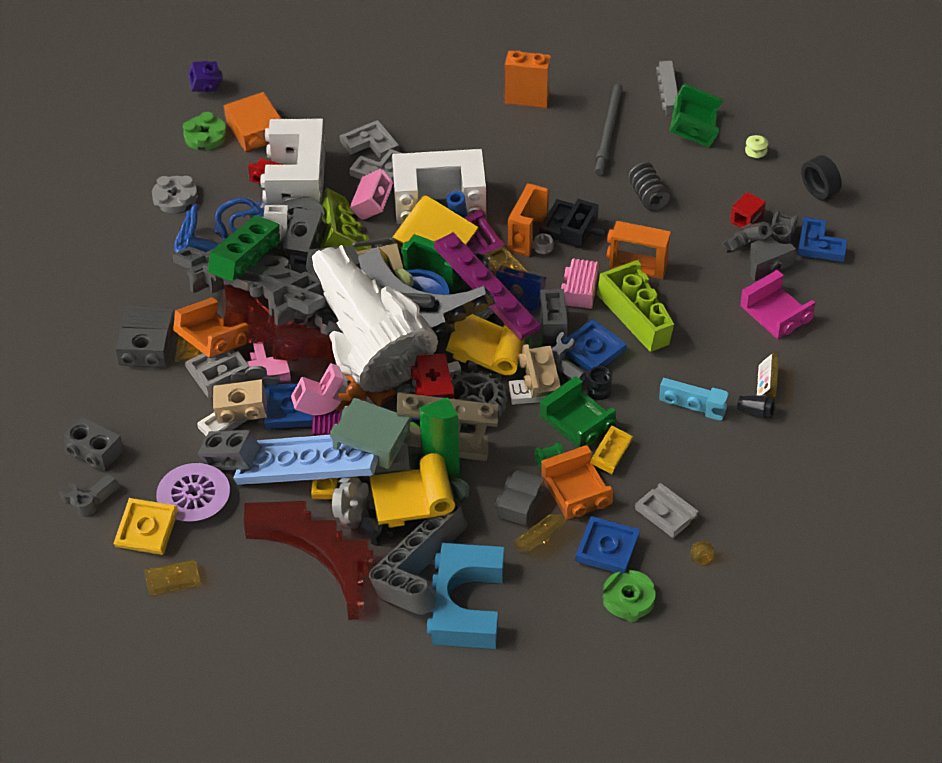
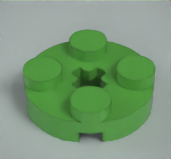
(195, 130)
(624, 607)

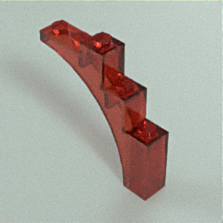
(287, 340)
(293, 525)

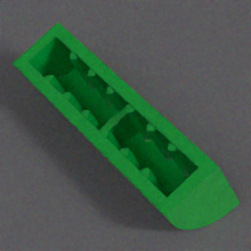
(441, 434)

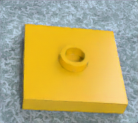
(146, 526)

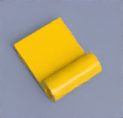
(433, 222)
(485, 345)
(413, 493)

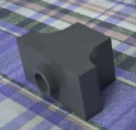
(769, 256)

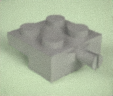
(216, 369)

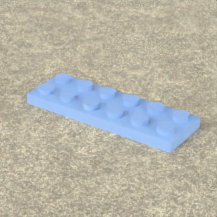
(305, 460)

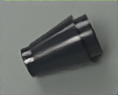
(757, 405)

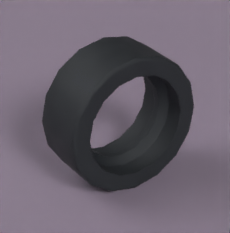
(829, 172)

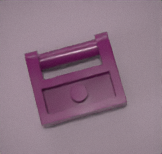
(477, 243)

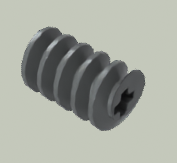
(648, 186)

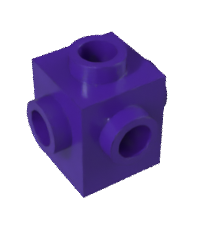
(204, 76)

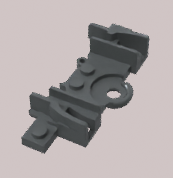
(287, 291)

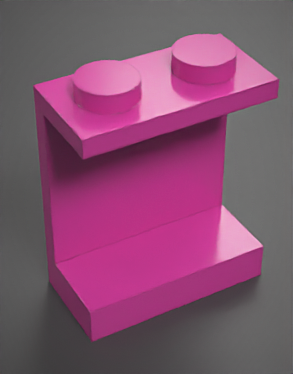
(774, 306)

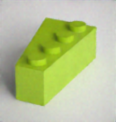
(636, 304)

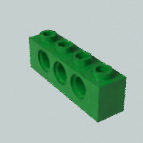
(243, 248)

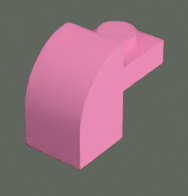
(274, 367)
(318, 397)

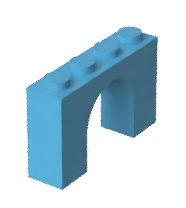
(454, 624)

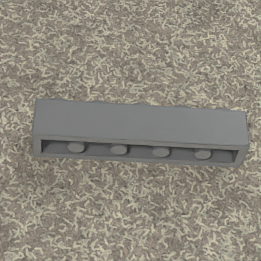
(667, 85)

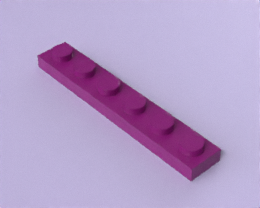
(478, 275)

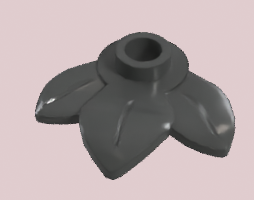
(255, 373)

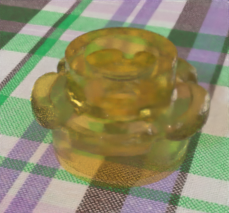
(702, 552)

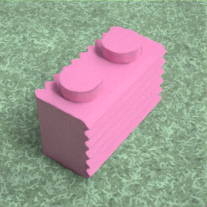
(371, 194)
(581, 283)

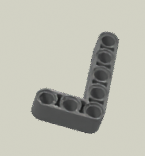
(396, 574)

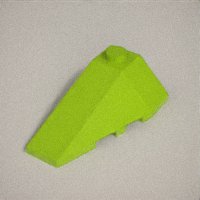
(341, 226)

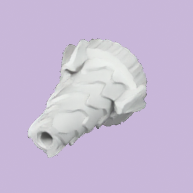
(377, 324)

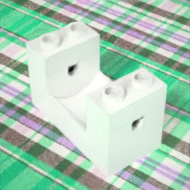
(302, 150)
(437, 176)

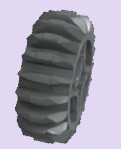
(479, 388)

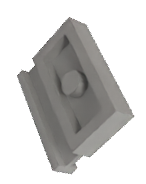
(666, 510)

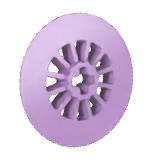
(176, 492)

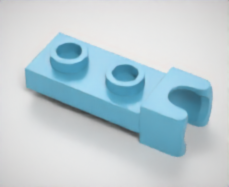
(695, 398)

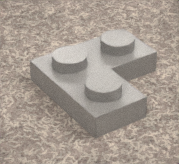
(372, 136)
(364, 165)

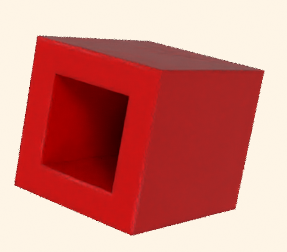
(747, 210)

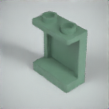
(371, 430)

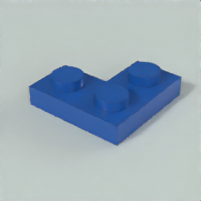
(816, 245)

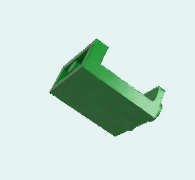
(695, 115)
(421, 254)
(576, 414)

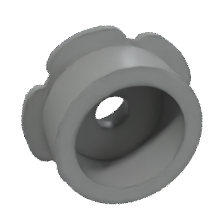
(543, 243)

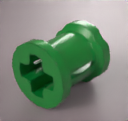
(548, 452)

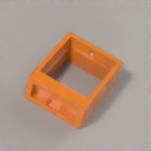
(660, 239)

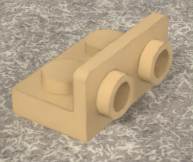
(540, 370)

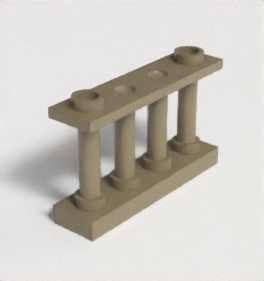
(470, 445)

